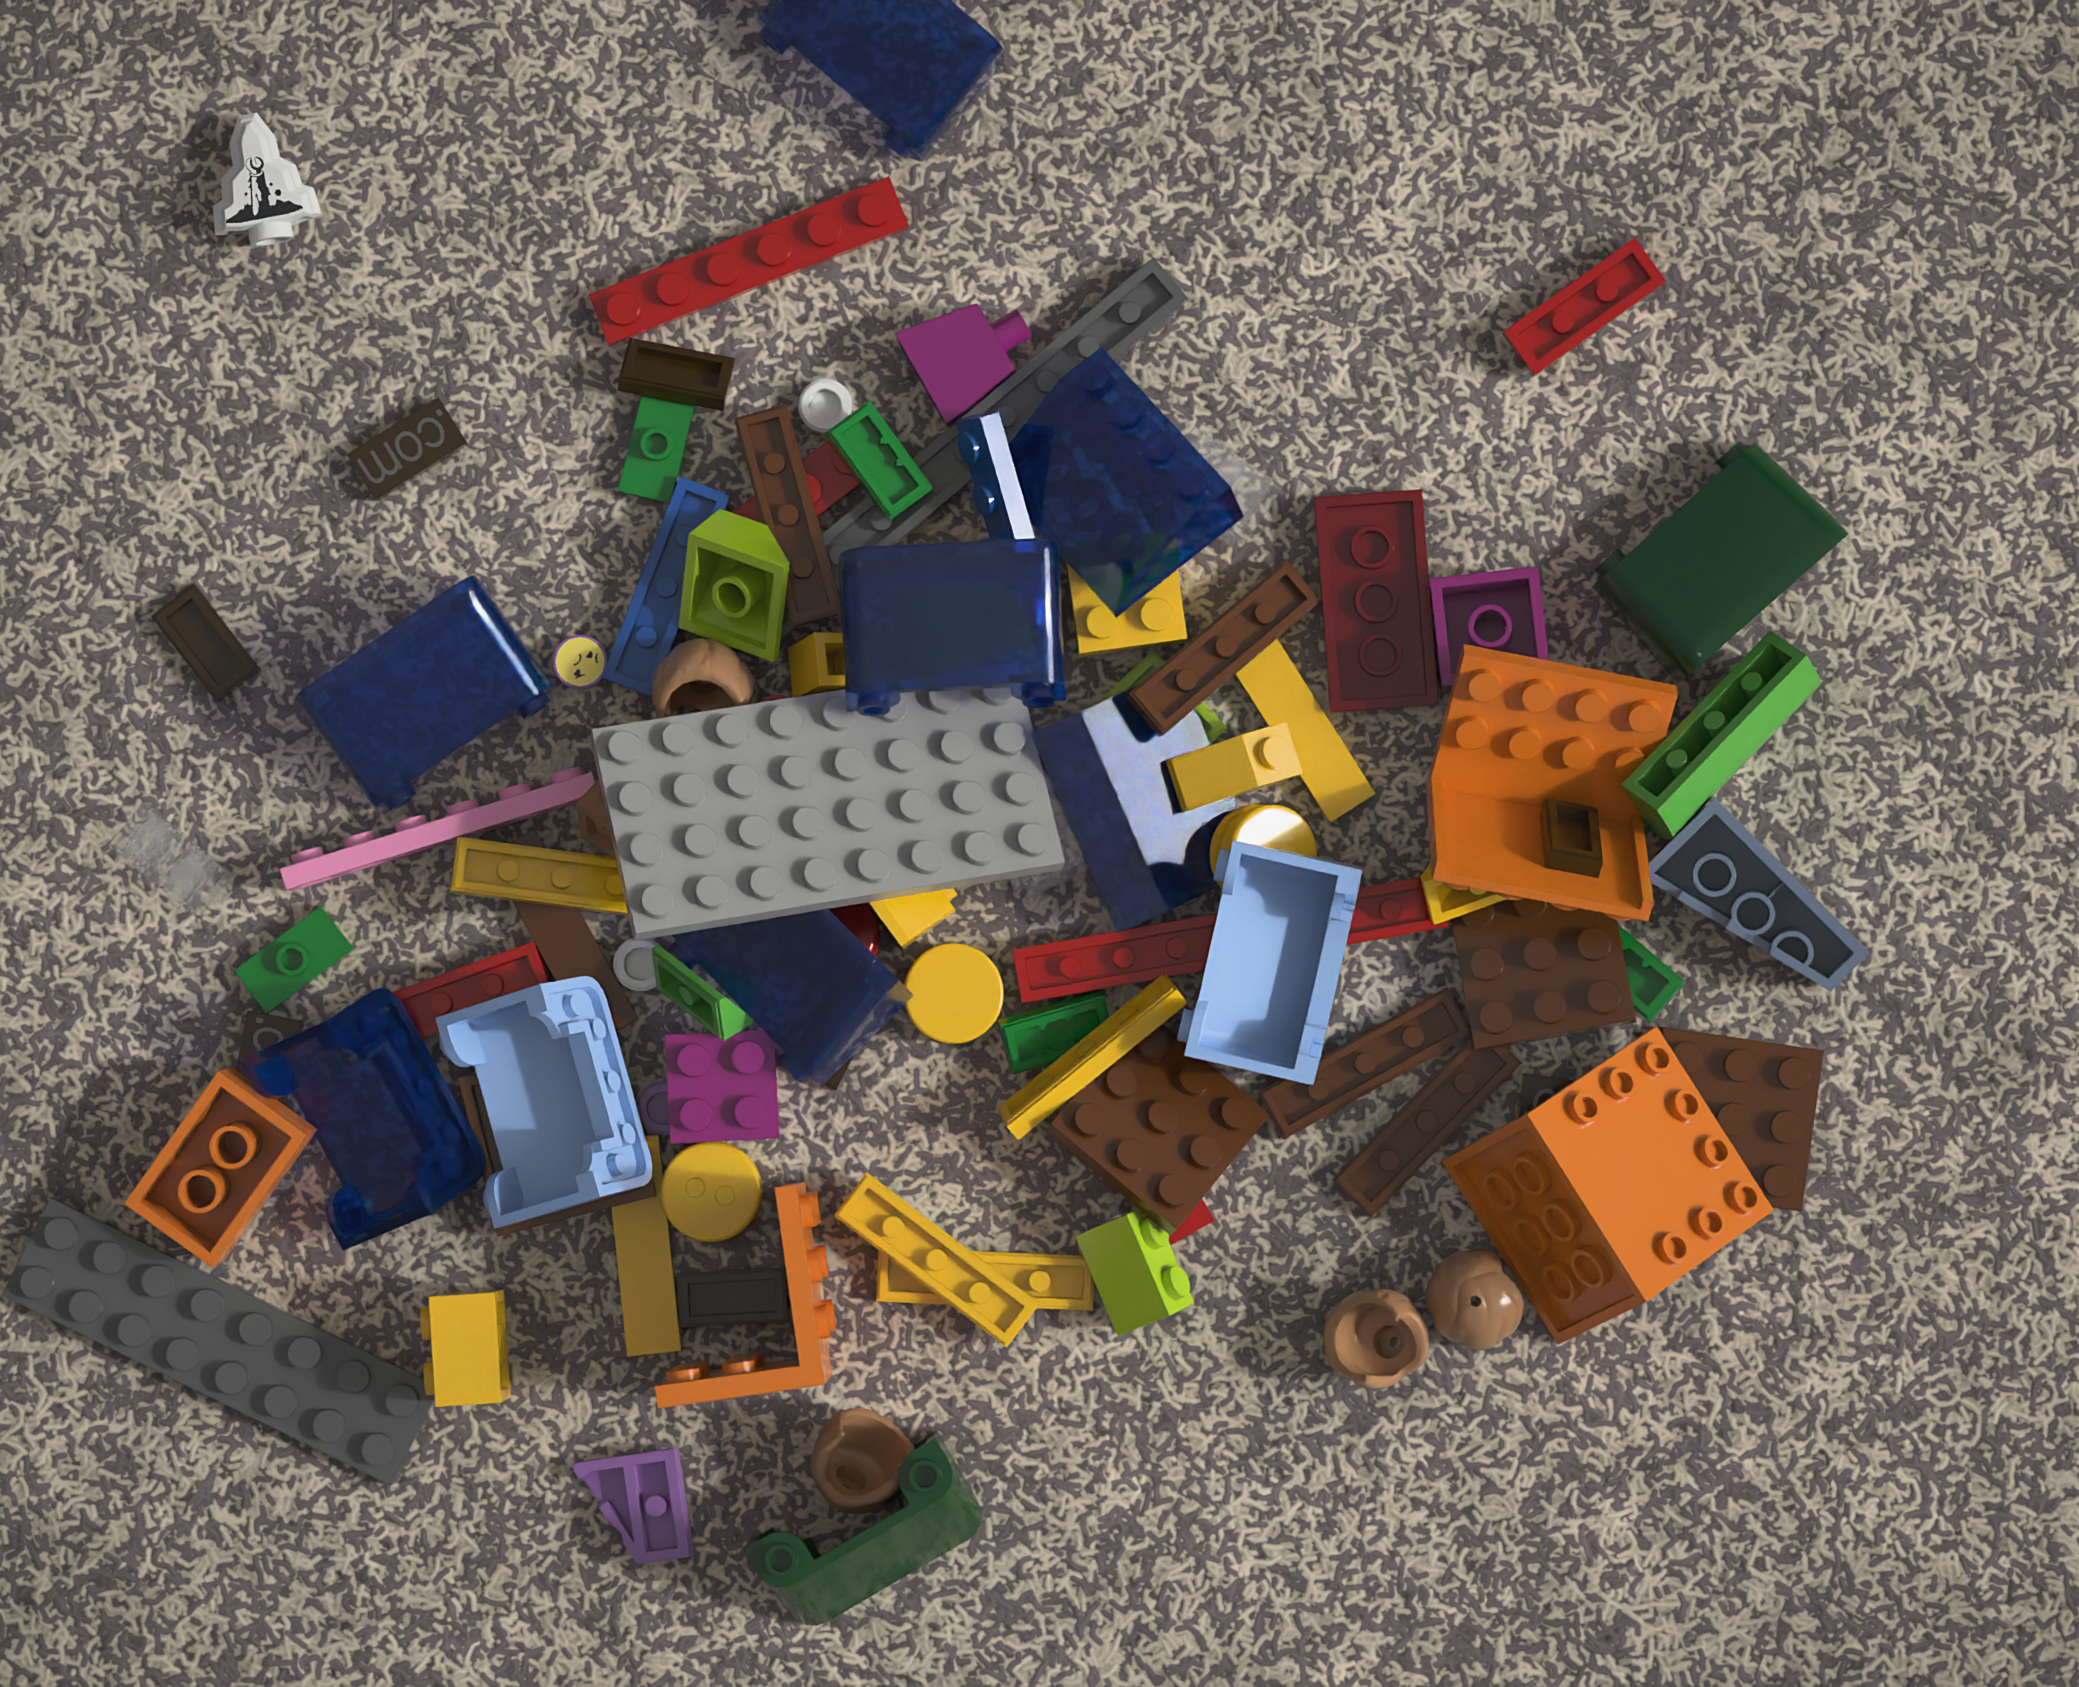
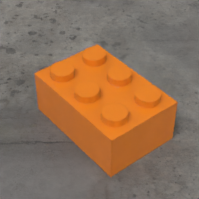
(220, 1167)

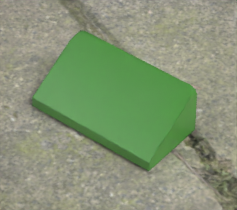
(697, 996)

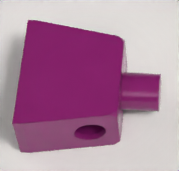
(962, 357)

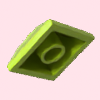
(735, 584)

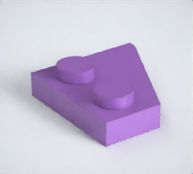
(644, 1501)

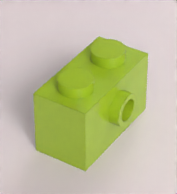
(1135, 1271)

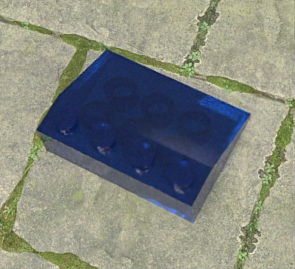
(1117, 484)
(1125, 808)

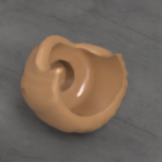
(705, 663)
(1450, 1296)
(1355, 1331)
(859, 1460)

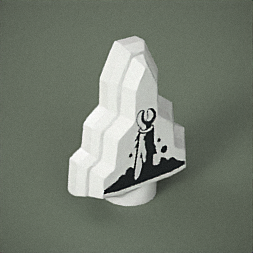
(261, 189)

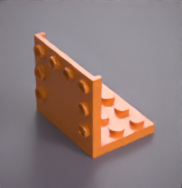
(1535, 733)
(1609, 1188)
(811, 1315)

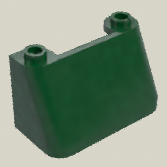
(1717, 560)
(823, 1586)

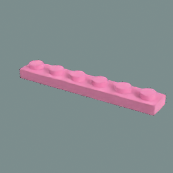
(418, 835)

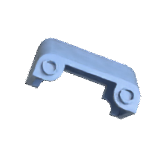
(1272, 961)
(551, 1097)

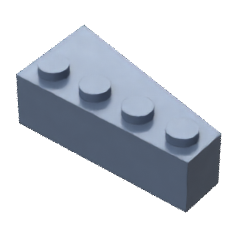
(1743, 887)

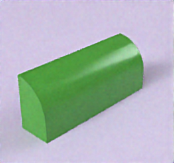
(1721, 734)

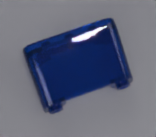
(897, 58)
(951, 621)
(425, 691)
(801, 983)
(376, 1112)

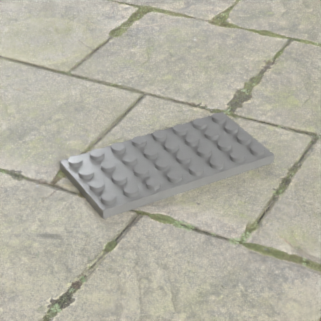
(820, 805)

